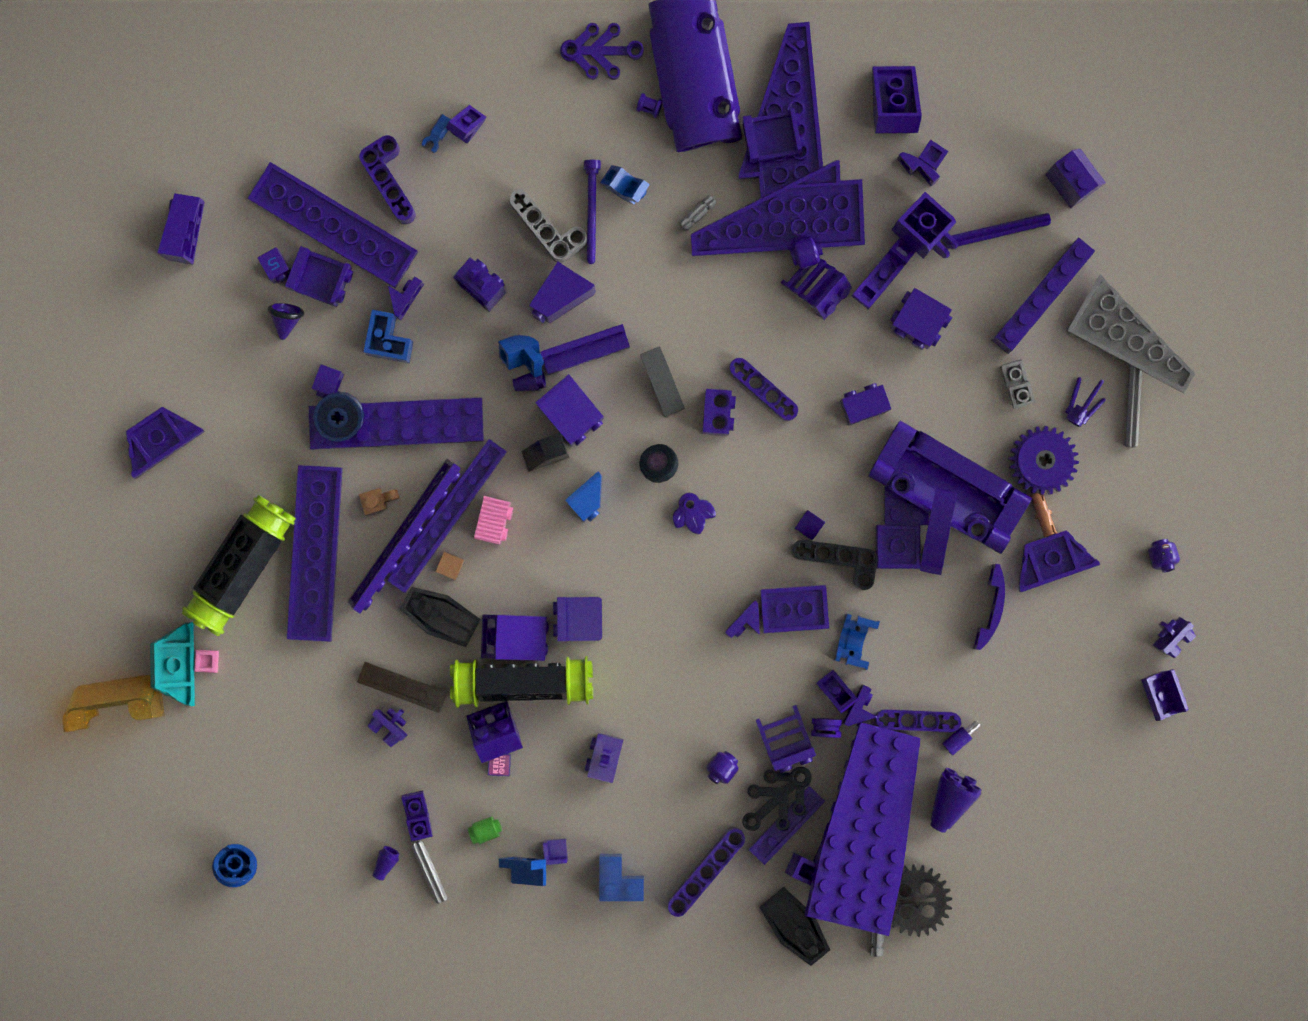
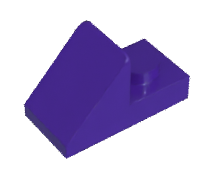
(466, 123)
(403, 301)
(749, 616)
(837, 691)
(856, 713)

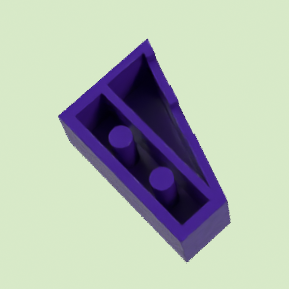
(182, 229)

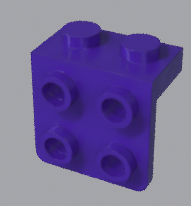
(578, 619)

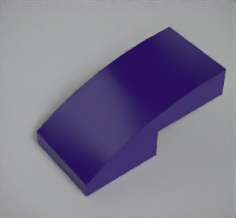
(915, 164)

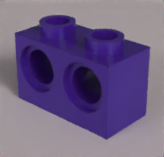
(711, 412)

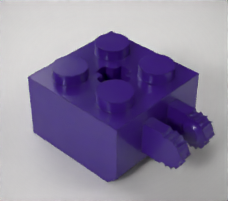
(925, 226)
(479, 284)

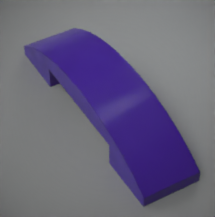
(883, 274)
(938, 531)
(996, 580)

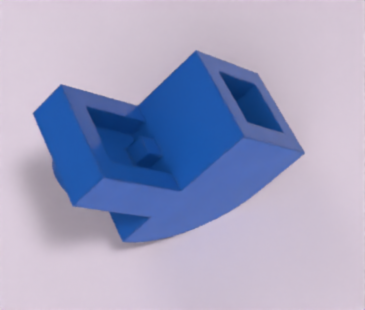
(624, 184)
(521, 351)

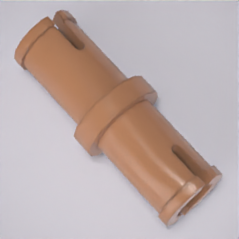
(1043, 515)

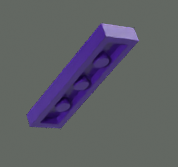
(773, 839)

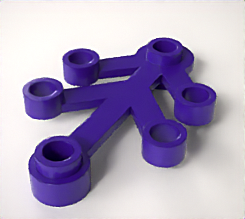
(598, 49)

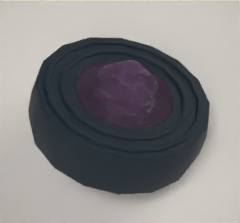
(658, 463)

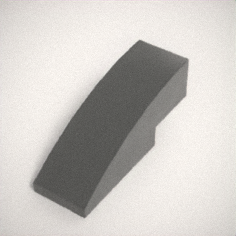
(662, 381)

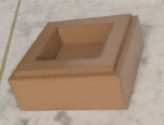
(449, 565)

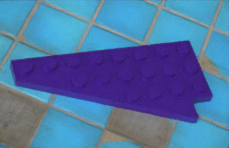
(811, 207)

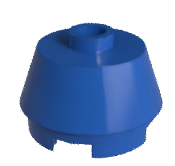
(234, 865)

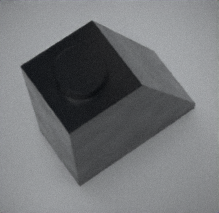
(545, 452)

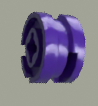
(826, 724)

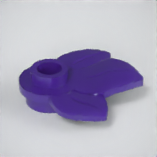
(693, 516)

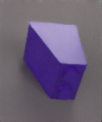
(1074, 177)
(560, 294)
(570, 411)
(514, 637)

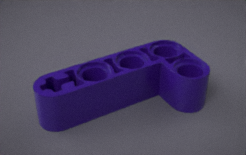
(389, 184)

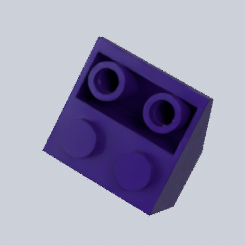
(494, 732)

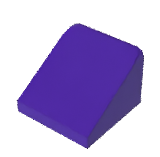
(809, 525)

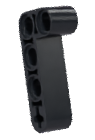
(833, 558)

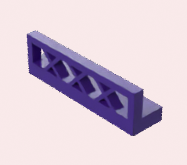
(585, 349)

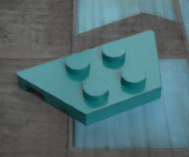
(174, 664)

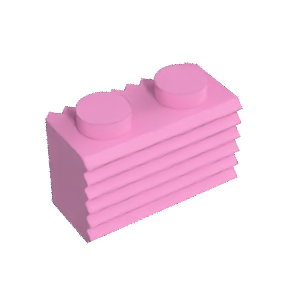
(493, 520)

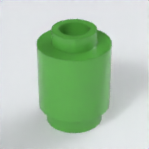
(485, 830)

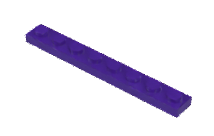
(447, 516)

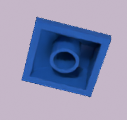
(587, 498)

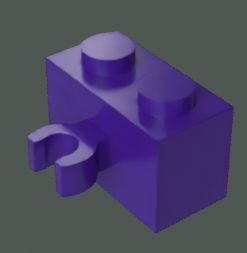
(604, 757)

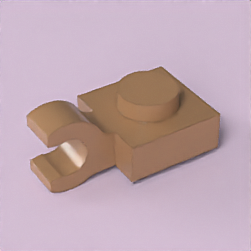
(375, 501)

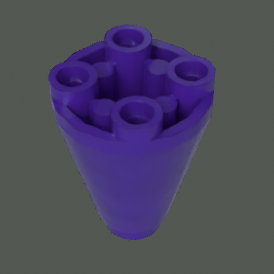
(952, 799)

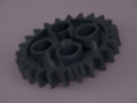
(917, 921)

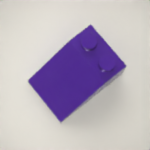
(895, 99)

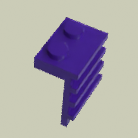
(827, 291)
(790, 754)

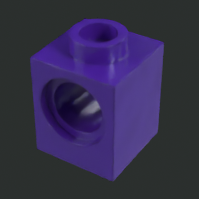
(327, 381)

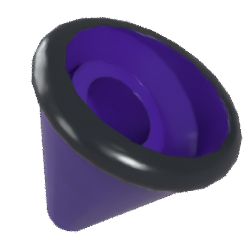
(285, 317)

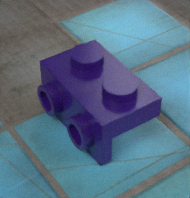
(1164, 694)

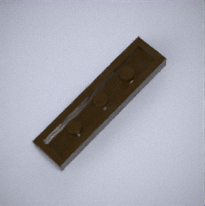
(402, 687)

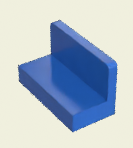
(525, 870)

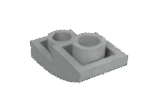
(1016, 383)

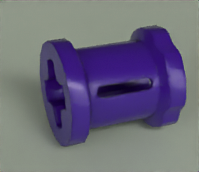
(649, 105)

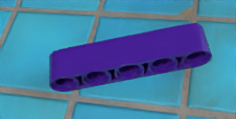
(703, 882)

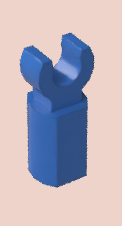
(437, 133)

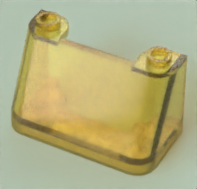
(88, 698)

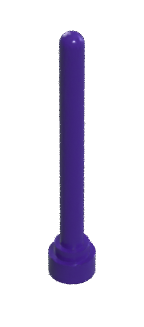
(592, 169)

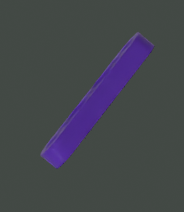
(761, 392)
(917, 724)

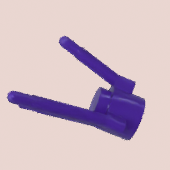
(1079, 414)

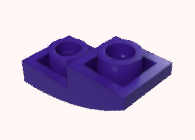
(417, 815)

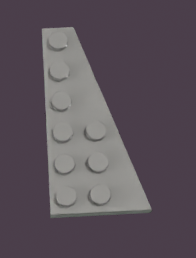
(1120, 331)

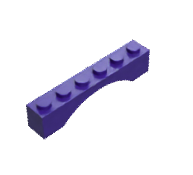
(1043, 295)

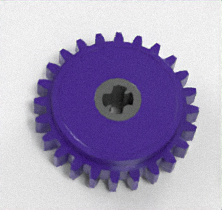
(1045, 476)

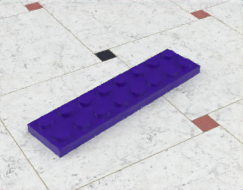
(332, 225)
(410, 424)
(400, 541)
(314, 553)

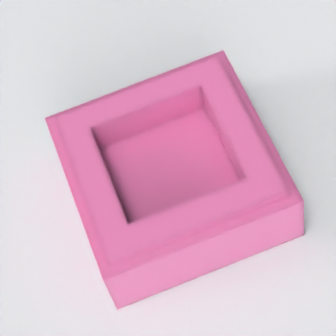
(206, 661)

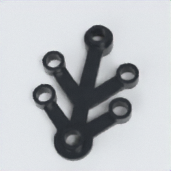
(779, 796)

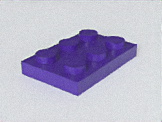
(794, 609)

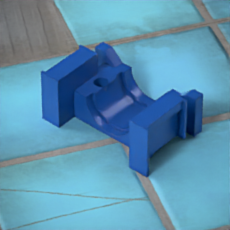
(854, 640)

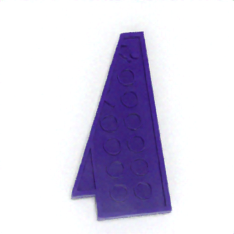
(790, 87)

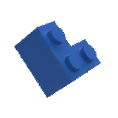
(382, 343)
(614, 885)

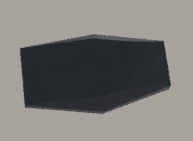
(440, 616)
(793, 929)

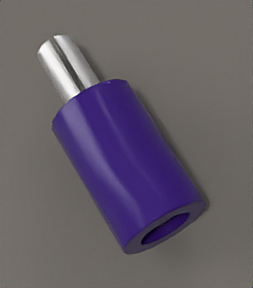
(960, 738)

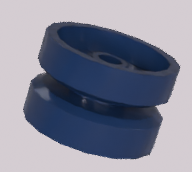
(329, 425)

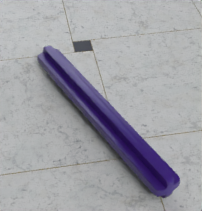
(1002, 229)

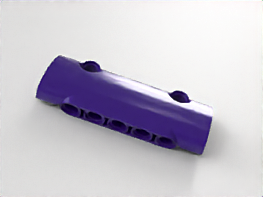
(694, 73)
(938, 466)

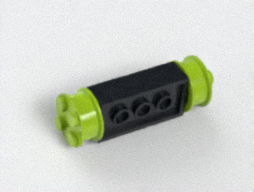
(237, 565)
(521, 683)

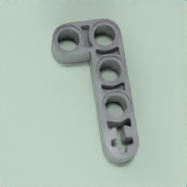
(544, 224)

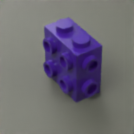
(920, 319)

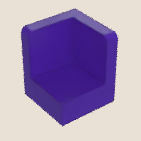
(555, 851)

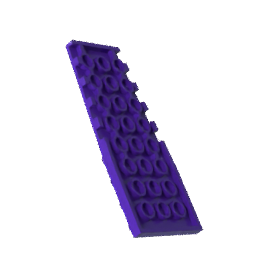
(867, 833)

